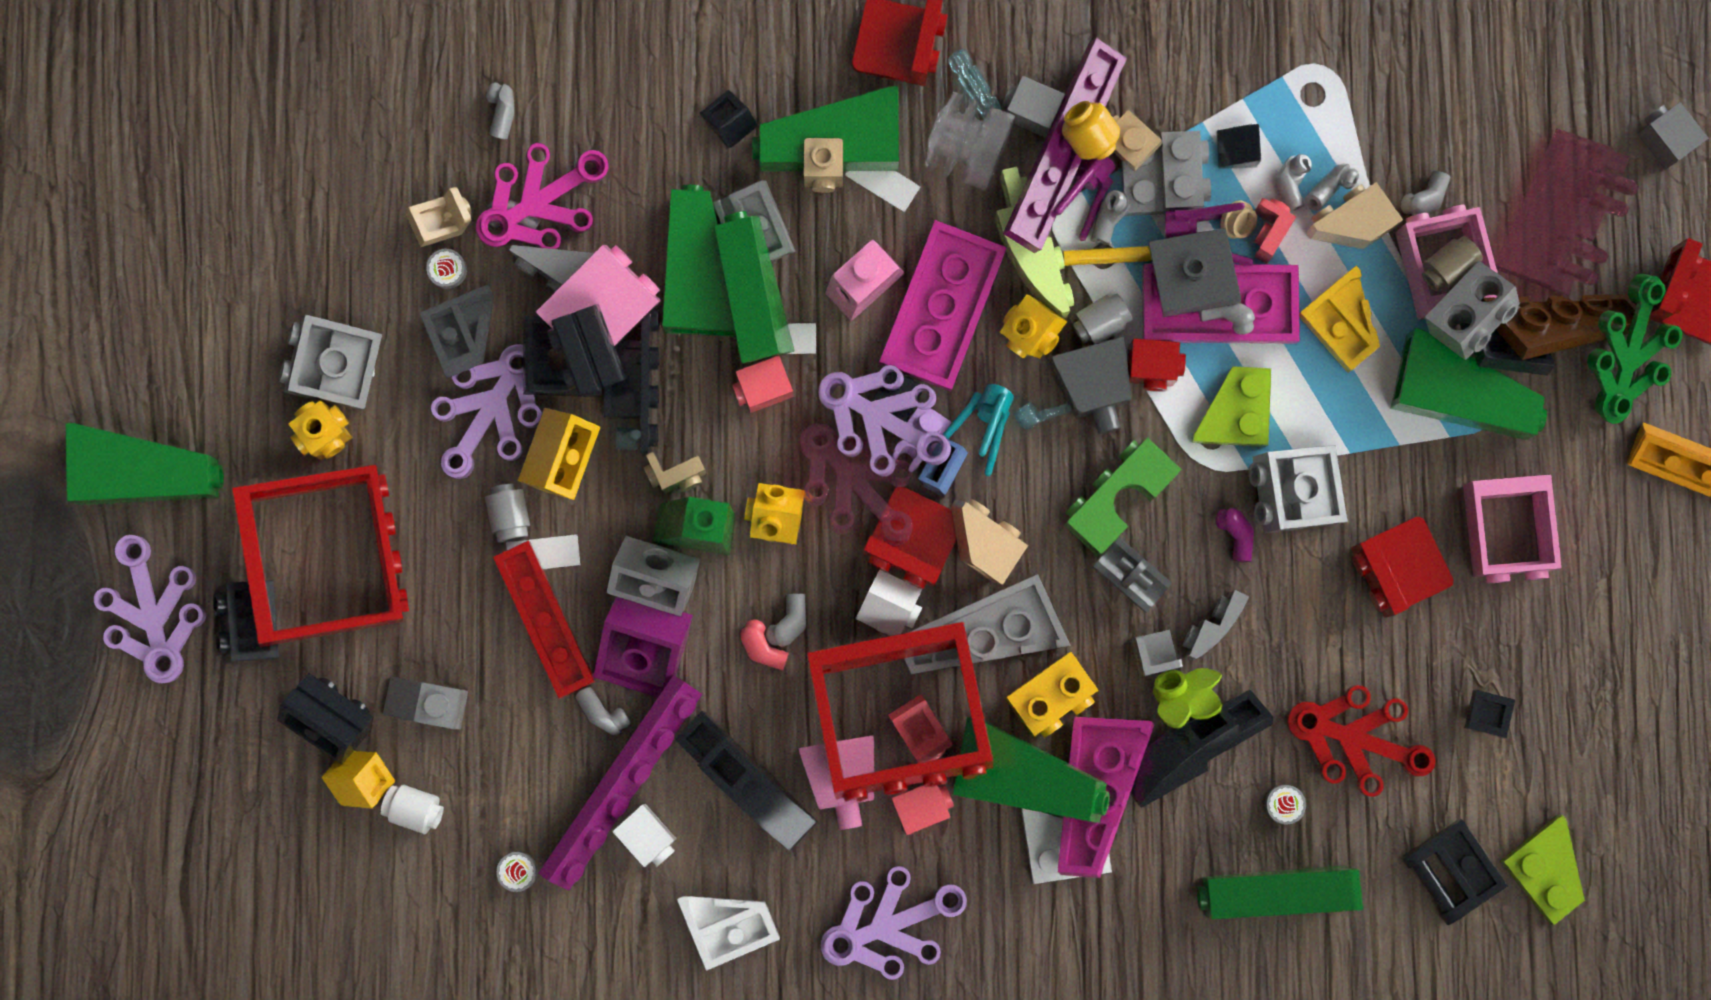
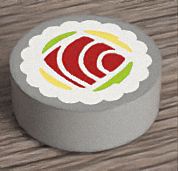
(446, 268)
(1285, 804)
(517, 871)

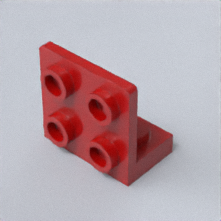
(1687, 292)

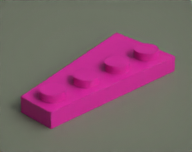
(1112, 754)

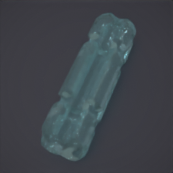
(973, 81)

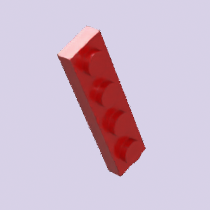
(544, 619)

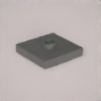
(1194, 272)

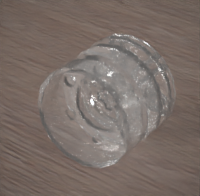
(969, 140)

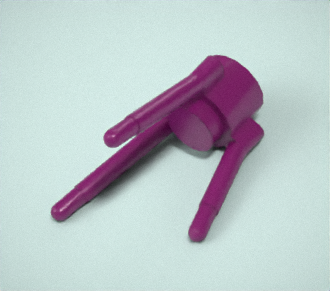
(1090, 175)
(1185, 222)

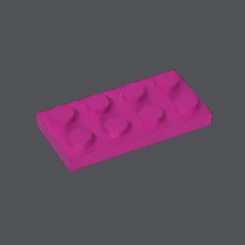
(1265, 289)
(943, 305)

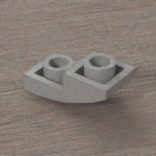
(1207, 634)

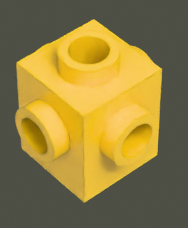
(1032, 328)
(331, 436)
(775, 513)

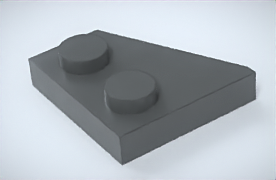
(460, 329)

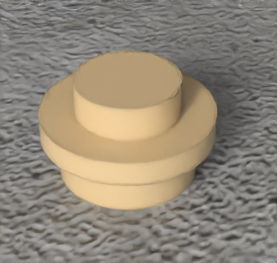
(1239, 223)

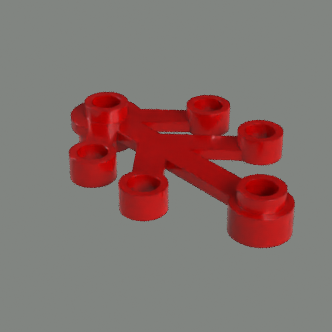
(1354, 738)

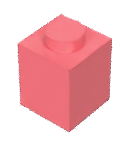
(762, 384)
(922, 807)

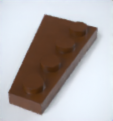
(1561, 323)

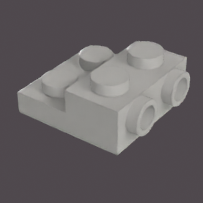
(1169, 177)
(330, 362)
(1298, 489)

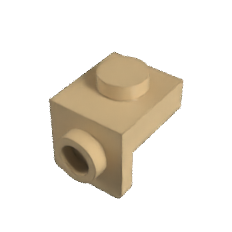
(1135, 140)
(823, 164)
(440, 218)
(683, 476)

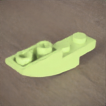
(1037, 270)

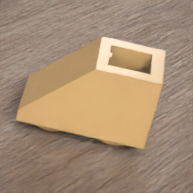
(1358, 221)
(985, 544)

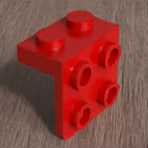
(899, 40)
(928, 545)
(1402, 566)

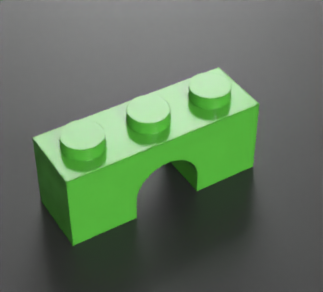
(1144, 469)

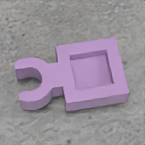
(924, 421)

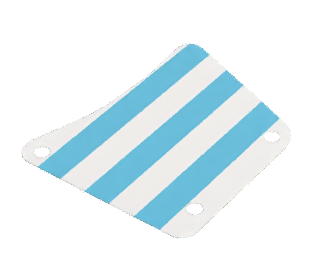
(1310, 391)

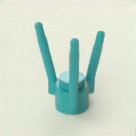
(993, 409)

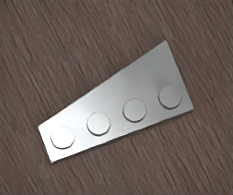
(1000, 627)

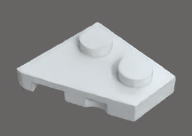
(727, 927)

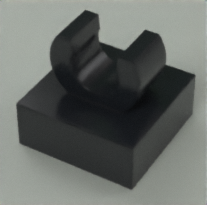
(1489, 714)

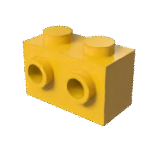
(559, 453)
(1052, 695)

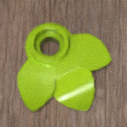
(1186, 695)

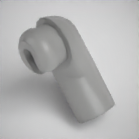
(1289, 179)
(1110, 213)

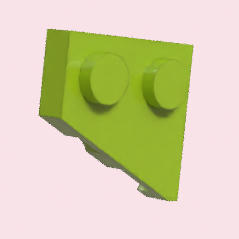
(1239, 410)
(1548, 870)

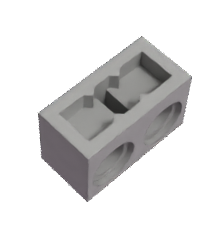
(1464, 305)

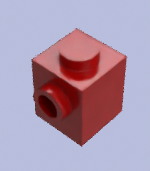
(1155, 363)

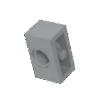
(653, 576)

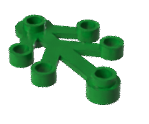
(1617, 394)

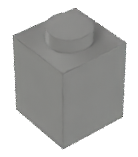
(1033, 105)
(1671, 134)

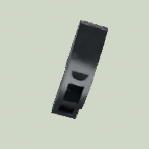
(1184, 751)
(746, 781)

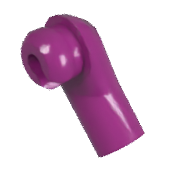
(1240, 529)

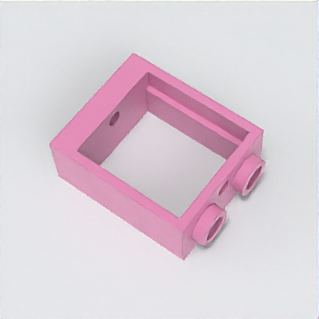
(1421, 225)
(1545, 522)

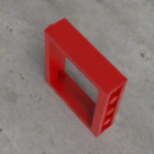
(383, 526)
(890, 649)

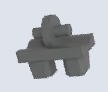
(1132, 575)

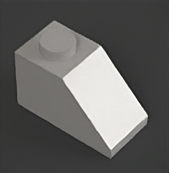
(425, 703)

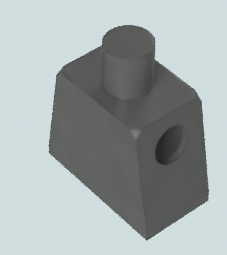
(1095, 381)

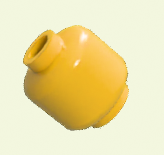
(1090, 130)

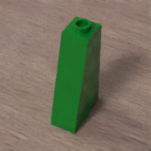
(863, 122)
(695, 281)
(752, 289)
(1455, 390)
(127, 469)
(696, 525)
(1031, 779)
(1281, 892)

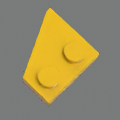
(1343, 321)

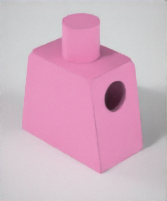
(863, 279)
(855, 759)

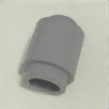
(1102, 319)
(507, 513)

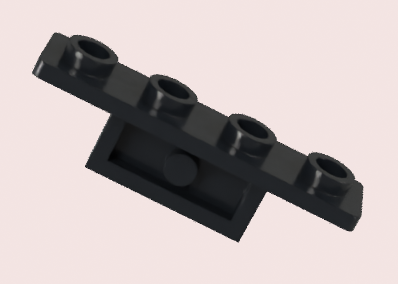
(636, 395)

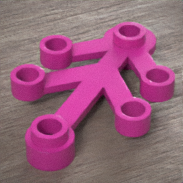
(536, 202)

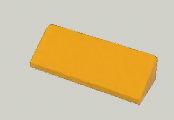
(1672, 458)

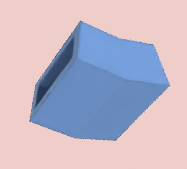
(949, 473)

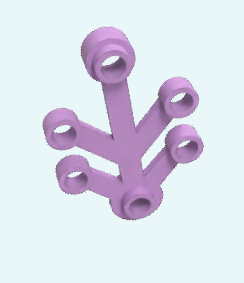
(491, 405)
(877, 415)
(151, 614)
(886, 926)

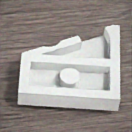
(1043, 846)

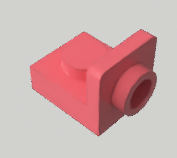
(1271, 236)

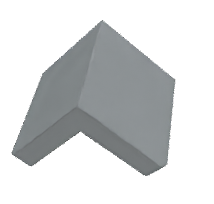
(1155, 653)

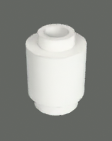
(412, 808)

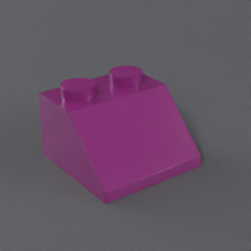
(641, 646)

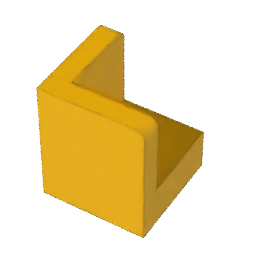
(359, 780)

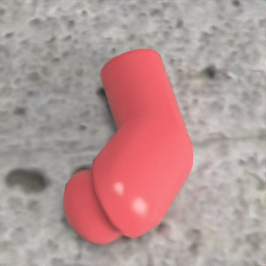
(757, 646)

